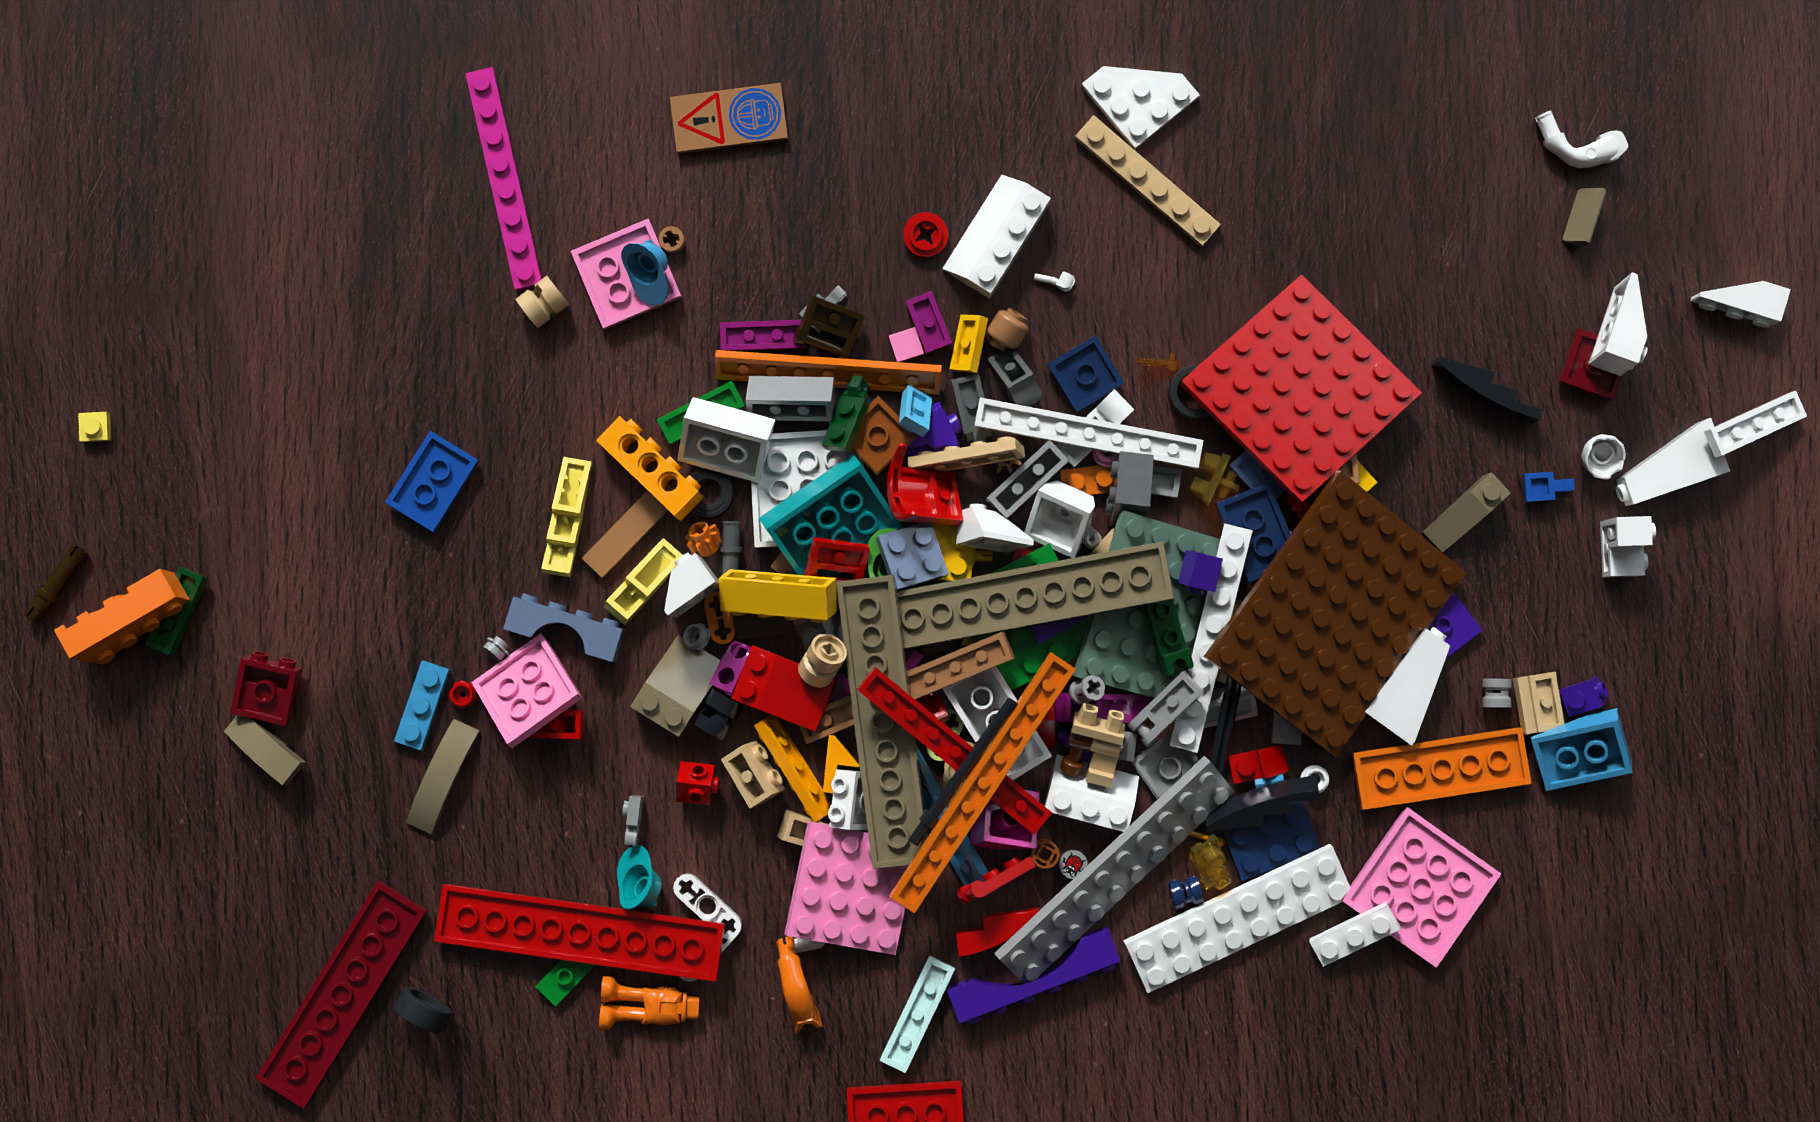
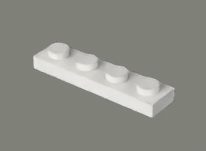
(1755, 424)

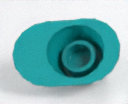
(637, 880)

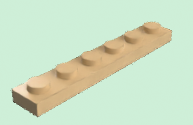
(1147, 181)

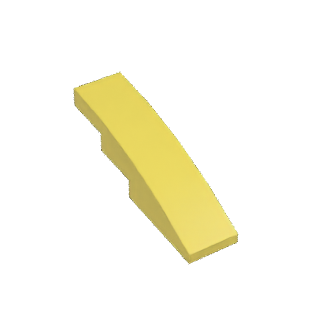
(566, 517)

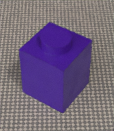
(1200, 572)

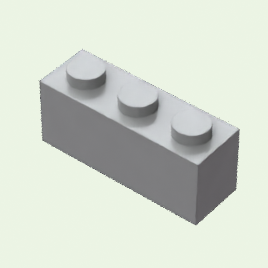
(791, 397)
(1027, 480)

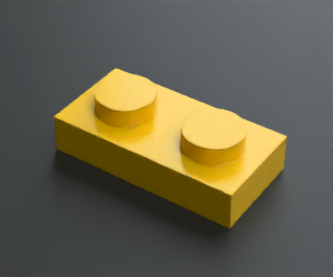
(968, 343)

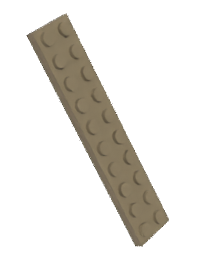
(1035, 595)
(884, 747)

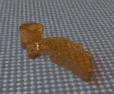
(1171, 365)

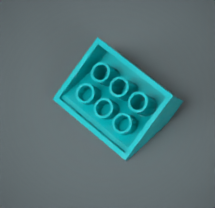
(834, 506)

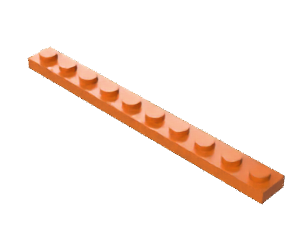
(982, 783)

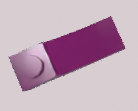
(1129, 704)

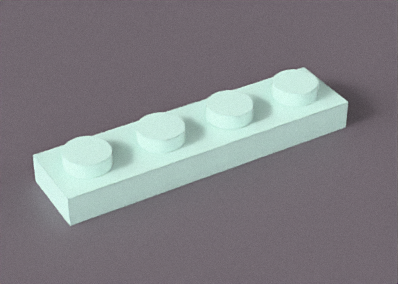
(917, 1014)

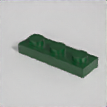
(172, 628)

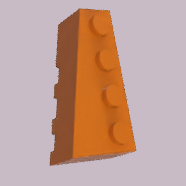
(123, 618)

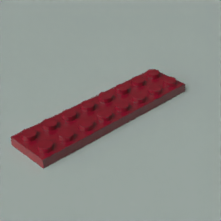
(341, 994)

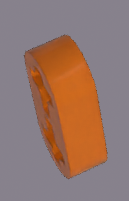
(713, 622)

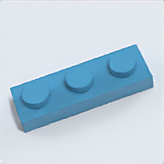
(422, 705)

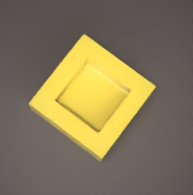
(94, 427)

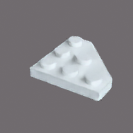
(1139, 99)

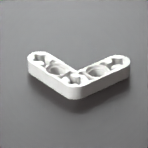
(721, 912)

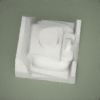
(1060, 517)

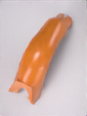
(795, 987)

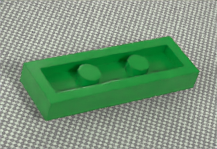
(673, 422)

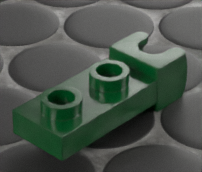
(1167, 637)

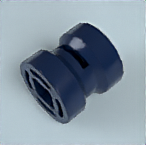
(1192, 891)

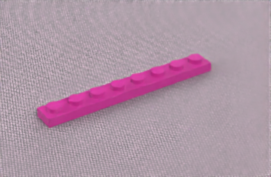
(504, 178)

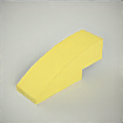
(642, 582)

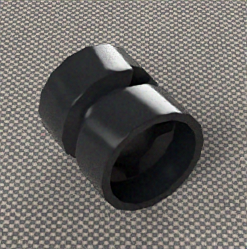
(717, 715)

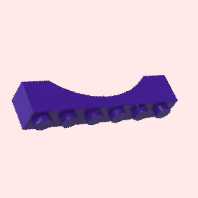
(1090, 953)

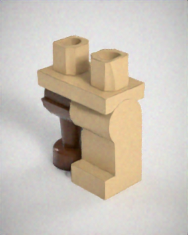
(1098, 736)

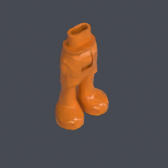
(661, 1004)

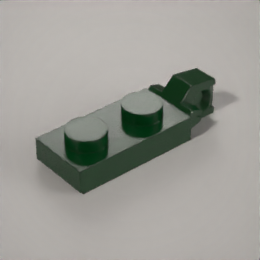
(848, 416)

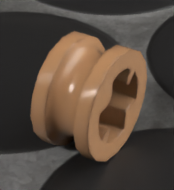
(677, 233)

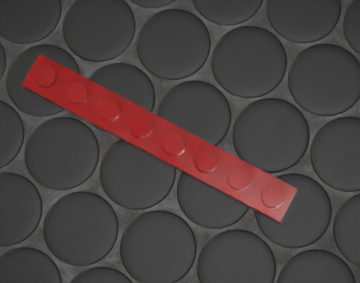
(948, 745)

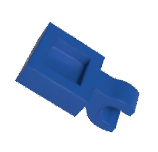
(1543, 486)

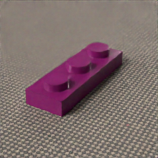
(759, 335)

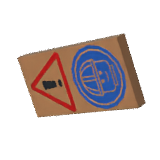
(728, 118)

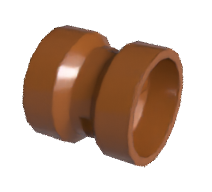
(1044, 849)

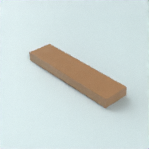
(625, 533)

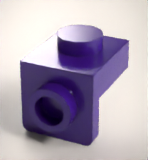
(1584, 696)

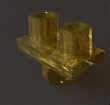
(1217, 466)
(1210, 864)

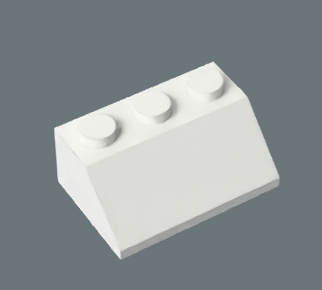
(725, 439)
(689, 584)
(1091, 802)

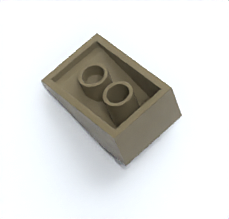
(677, 687)

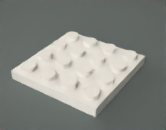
(790, 465)

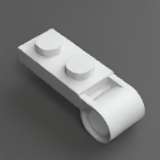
(1111, 409)

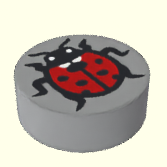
(1072, 863)

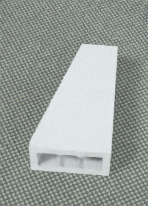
(1672, 467)
(1409, 689)

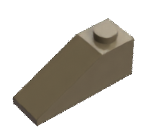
(1466, 511)

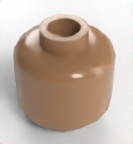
(1007, 329)

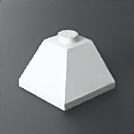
(990, 531)

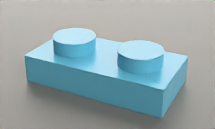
(915, 411)

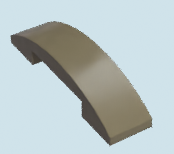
(441, 776)

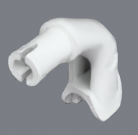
(1604, 150)

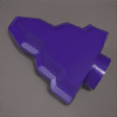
(941, 433)

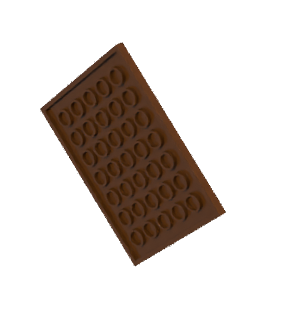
(1335, 613)

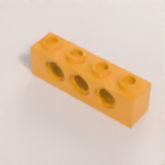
(616, 442)

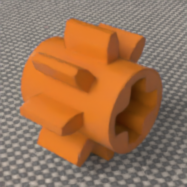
(703, 539)

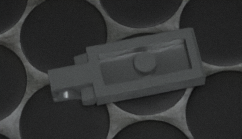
(967, 395)

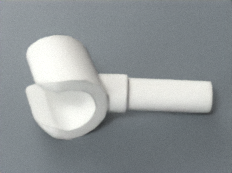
(1064, 282)

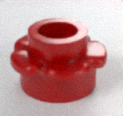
(457, 699)

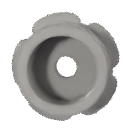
(696, 636)
(496, 648)

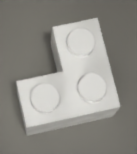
(1624, 545)

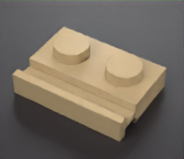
(1538, 702)

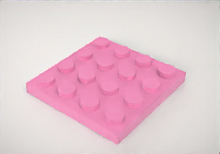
(1426, 882)
(841, 895)

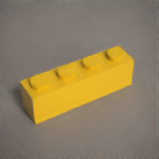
(778, 595)

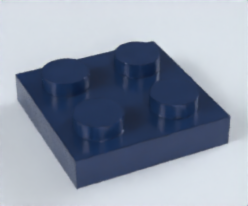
(1085, 374)

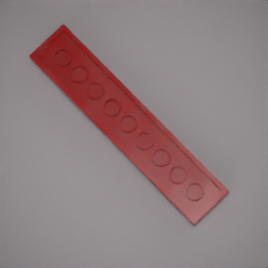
(580, 932)

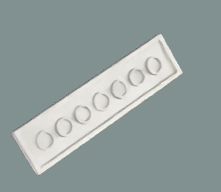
(1238, 918)

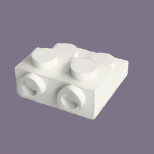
(847, 802)

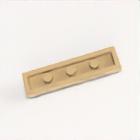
(974, 455)

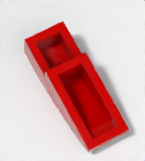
(995, 930)

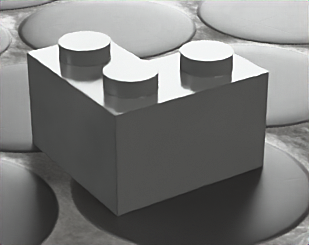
(1132, 485)

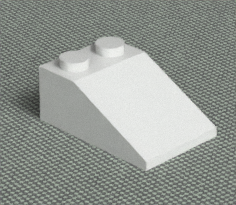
(1622, 330)

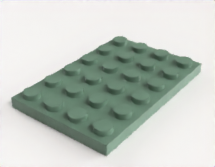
(1119, 642)

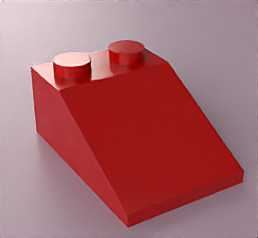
(777, 688)

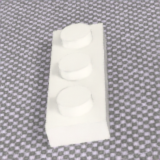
(1354, 934)

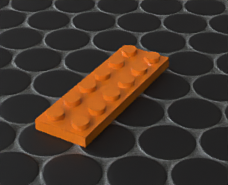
(1441, 768)

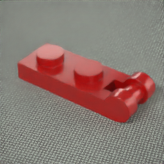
(995, 879)

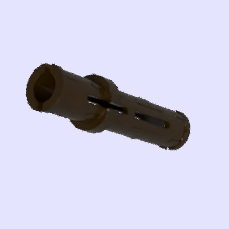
(55, 583)

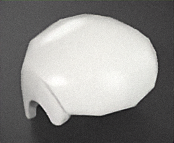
(1603, 456)

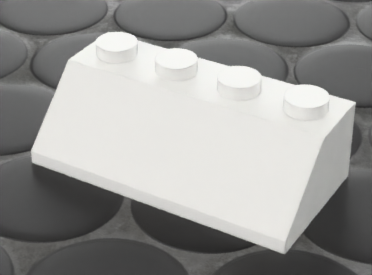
(997, 234)
(977, 703)

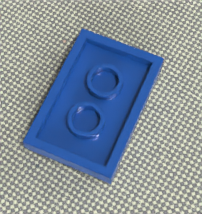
(432, 481)

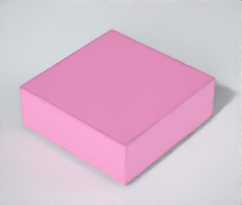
(906, 345)

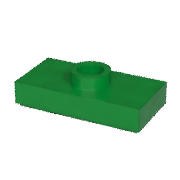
(562, 979)

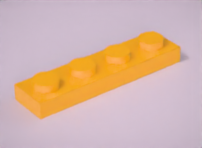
(794, 767)

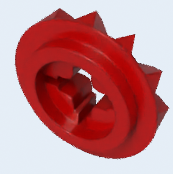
(929, 222)

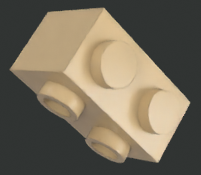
(753, 774)

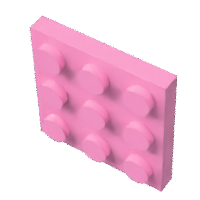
(608, 280)
(526, 690)

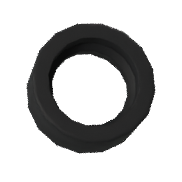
(1174, 399)
(422, 1009)

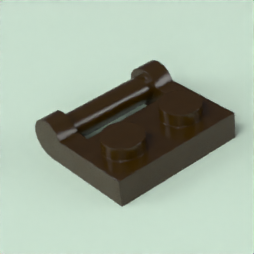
(832, 319)

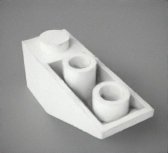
(1755, 301)

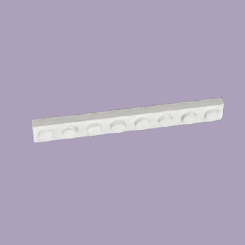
(1087, 432)
(1215, 616)

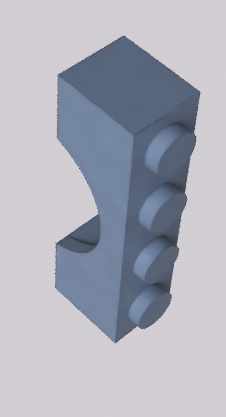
(530, 618)

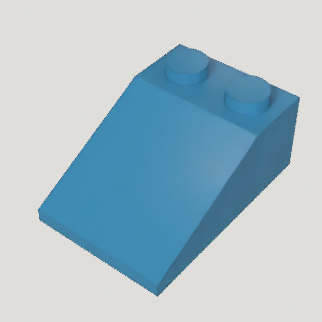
(1583, 750)

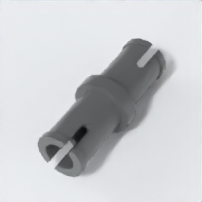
(731, 545)

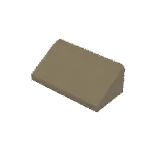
(1584, 216)

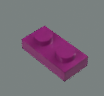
(928, 322)

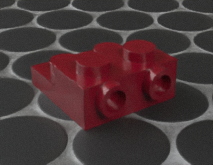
(266, 688)

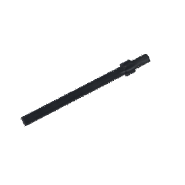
(930, 817)

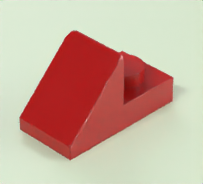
(564, 726)
(1257, 764)

